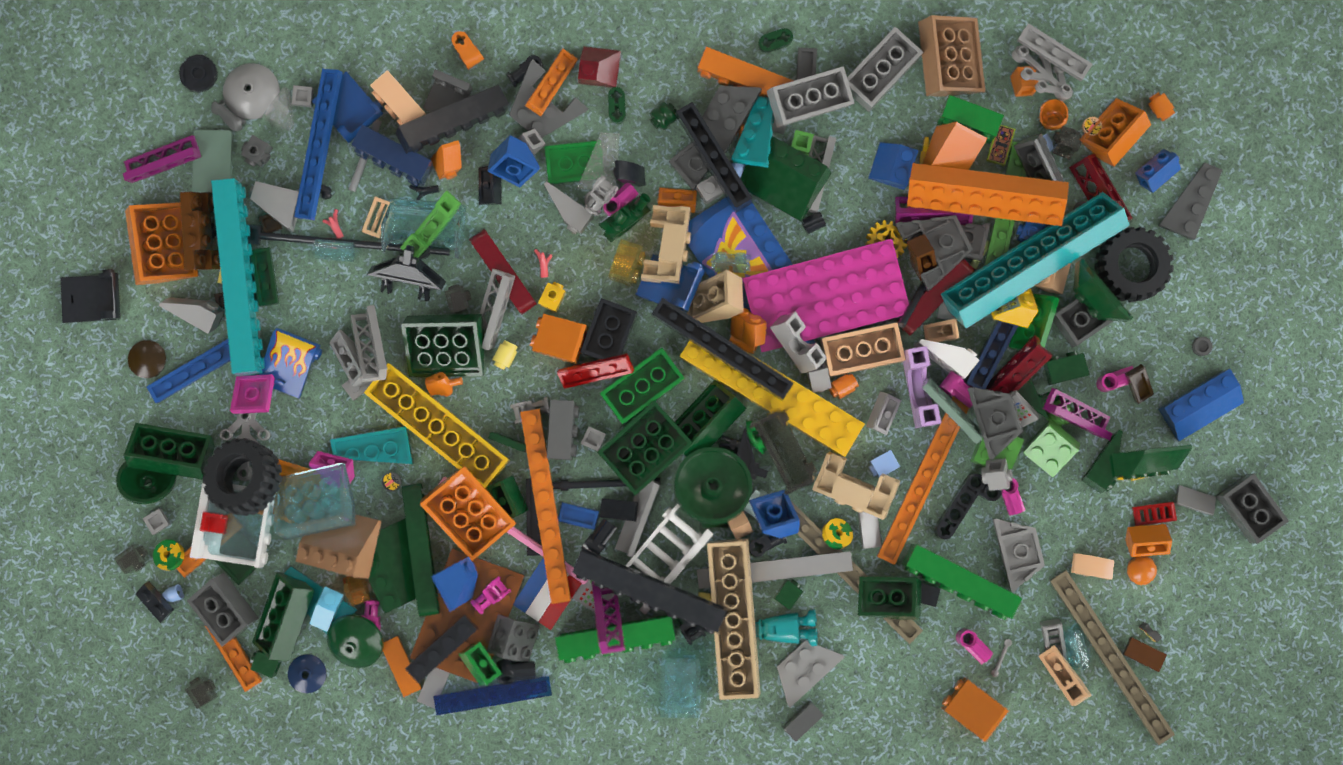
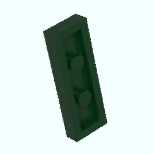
(265, 277)

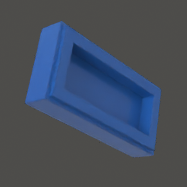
(578, 516)

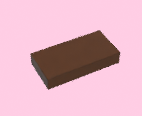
(1144, 654)

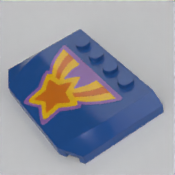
(731, 232)

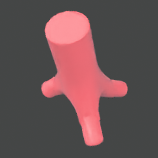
(333, 223)
(543, 263)

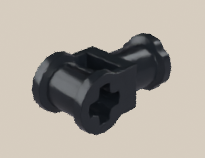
(517, 75)
(767, 542)
(687, 630)

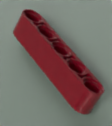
(495, 260)
(932, 299)

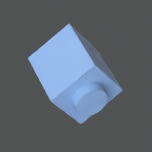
(883, 464)

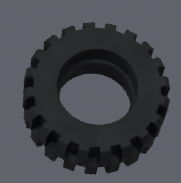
(1154, 250)
(221, 471)

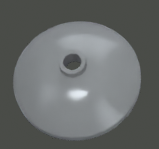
(250, 103)

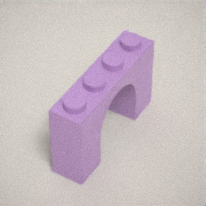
(915, 367)

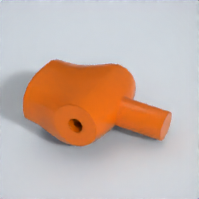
(441, 385)

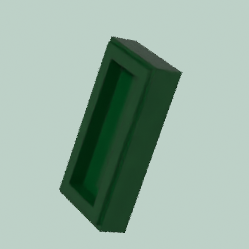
(507, 441)

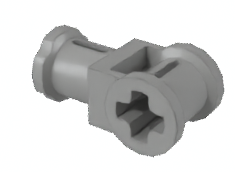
(601, 194)
(529, 405)

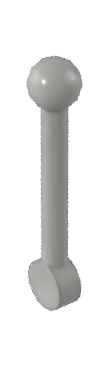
(1007, 643)

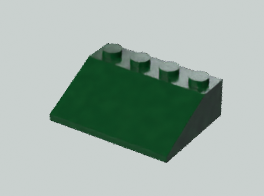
(789, 181)
(444, 345)
(645, 447)
(392, 568)

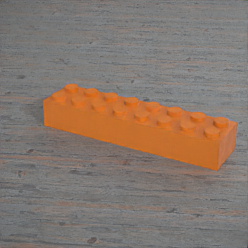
(987, 194)

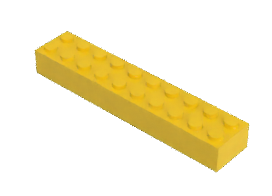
(804, 408)

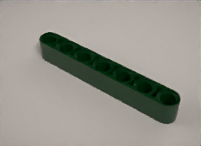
(420, 551)

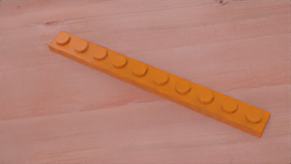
(920, 487)
(545, 506)

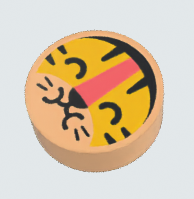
(1089, 123)

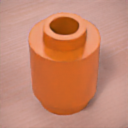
(1161, 106)
(843, 386)

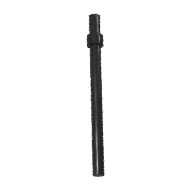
(565, 485)

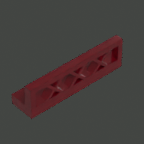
(1100, 179)
(1020, 367)

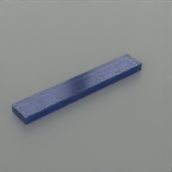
(492, 695)

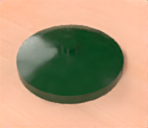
(713, 485)

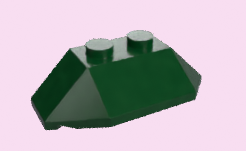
(1097, 296)

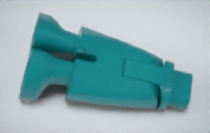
(786, 629)

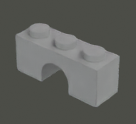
(804, 355)

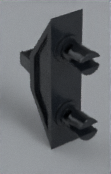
(408, 270)
(744, 451)

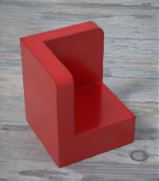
(214, 522)

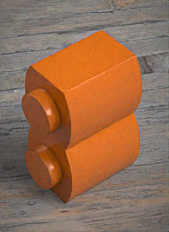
(749, 328)

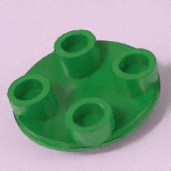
(756, 441)

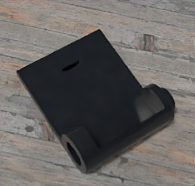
(92, 299)

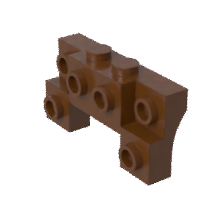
(197, 231)

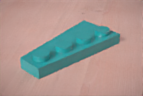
(755, 139)
(377, 446)
(344, 608)

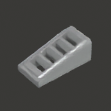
(1058, 629)

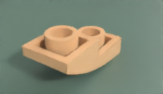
(1092, 566)

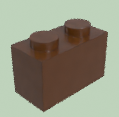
(921, 255)

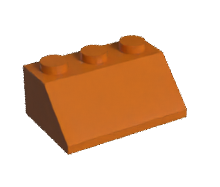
(1119, 132)

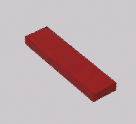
(595, 371)

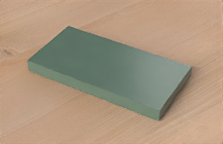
(216, 158)
(952, 410)

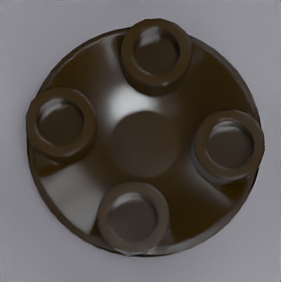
(146, 359)

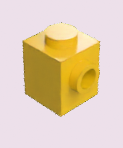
(552, 296)

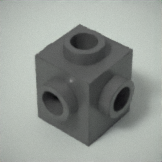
(256, 151)

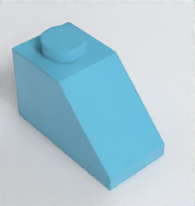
(326, 609)

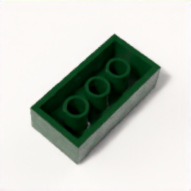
(168, 451)

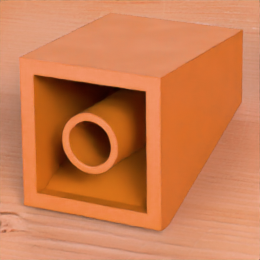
(954, 146)
(559, 338)
(974, 709)

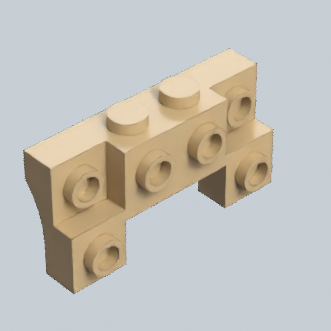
(673, 244)
(854, 491)

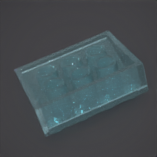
(314, 502)

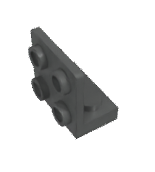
(446, 91)
(512, 639)

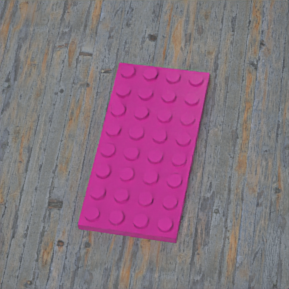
(831, 292)

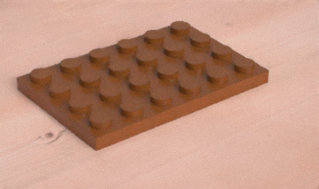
(438, 624)

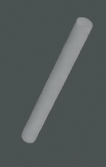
(361, 164)

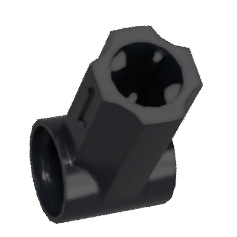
(597, 541)
(515, 671)

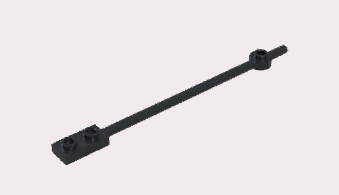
(256, 235)

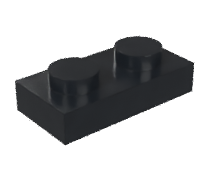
(154, 601)

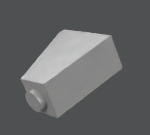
(276, 202)

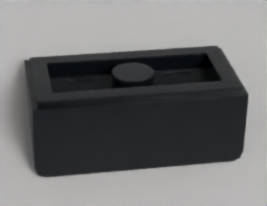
(489, 187)

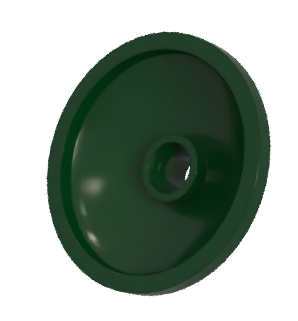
(133, 482)
(360, 635)

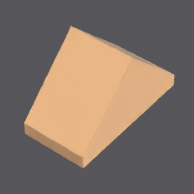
(941, 331)
(740, 526)

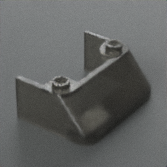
(784, 450)

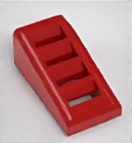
(1170, 508)

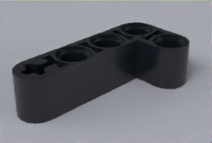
(973, 493)

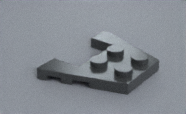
(552, 116)
(947, 240)

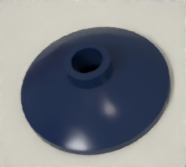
(316, 671)

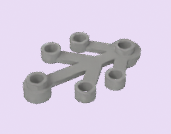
(1059, 87)
(245, 423)

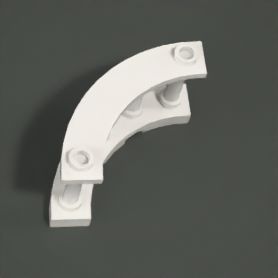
(675, 566)

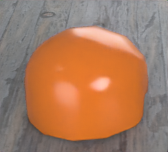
(1053, 114)
(1142, 570)

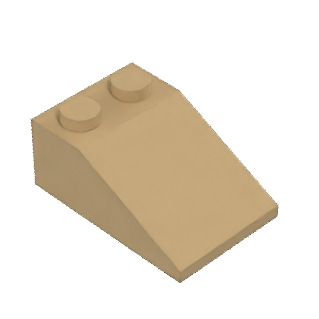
(718, 298)

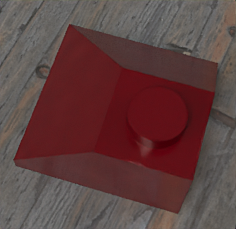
(599, 67)

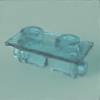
(722, 261)
(1077, 658)

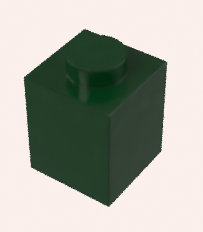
(789, 593)
(263, 665)

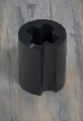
(813, 222)

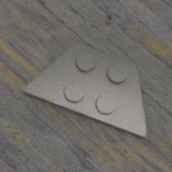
(1019, 551)
(804, 669)

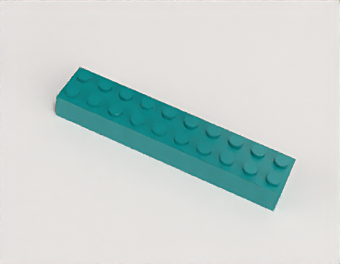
(1035, 259)
(237, 277)

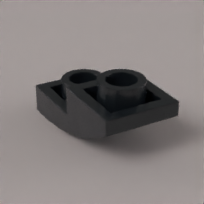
(629, 173)

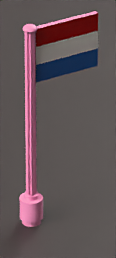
(535, 595)

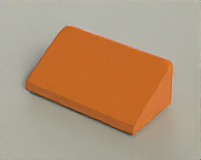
(677, 197)

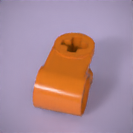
(468, 51)

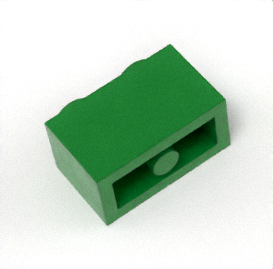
(480, 663)

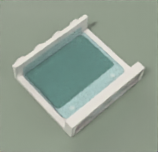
(244, 538)

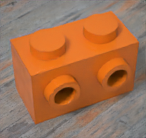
(1148, 540)

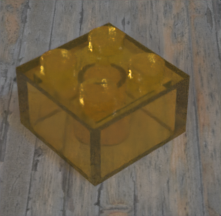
(626, 263)

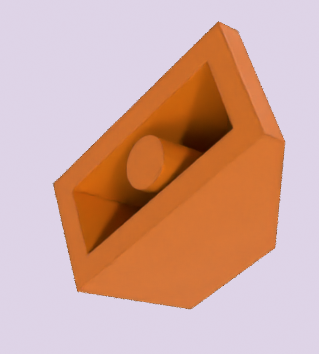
(447, 160)

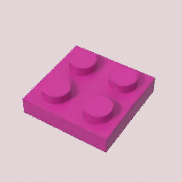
(252, 394)

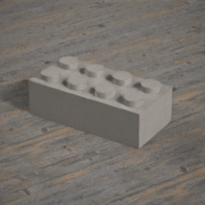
(883, 68)
(810, 97)

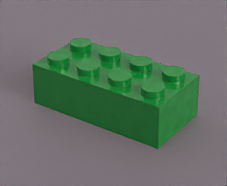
(639, 389)

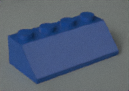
(1202, 404)

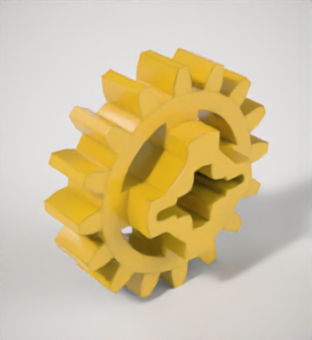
(890, 230)

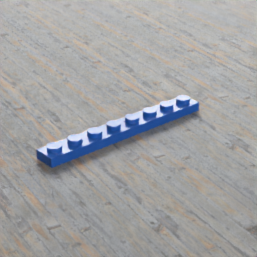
(318, 144)

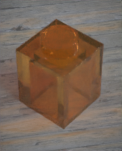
(356, 590)

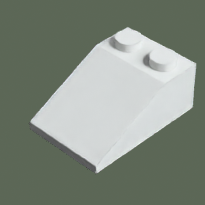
(950, 357)

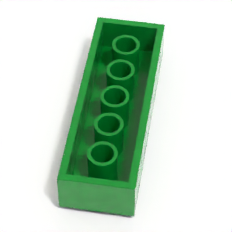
(965, 583)
(635, 634)

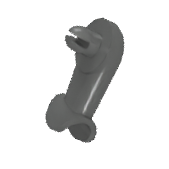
(232, 120)

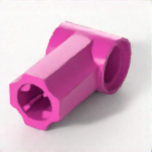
(622, 198)
(1116, 378)
(955, 386)
(1013, 499)
(974, 646)

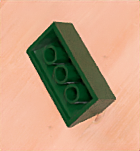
(709, 416)
(1149, 462)
(282, 617)

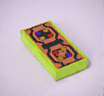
(1001, 146)

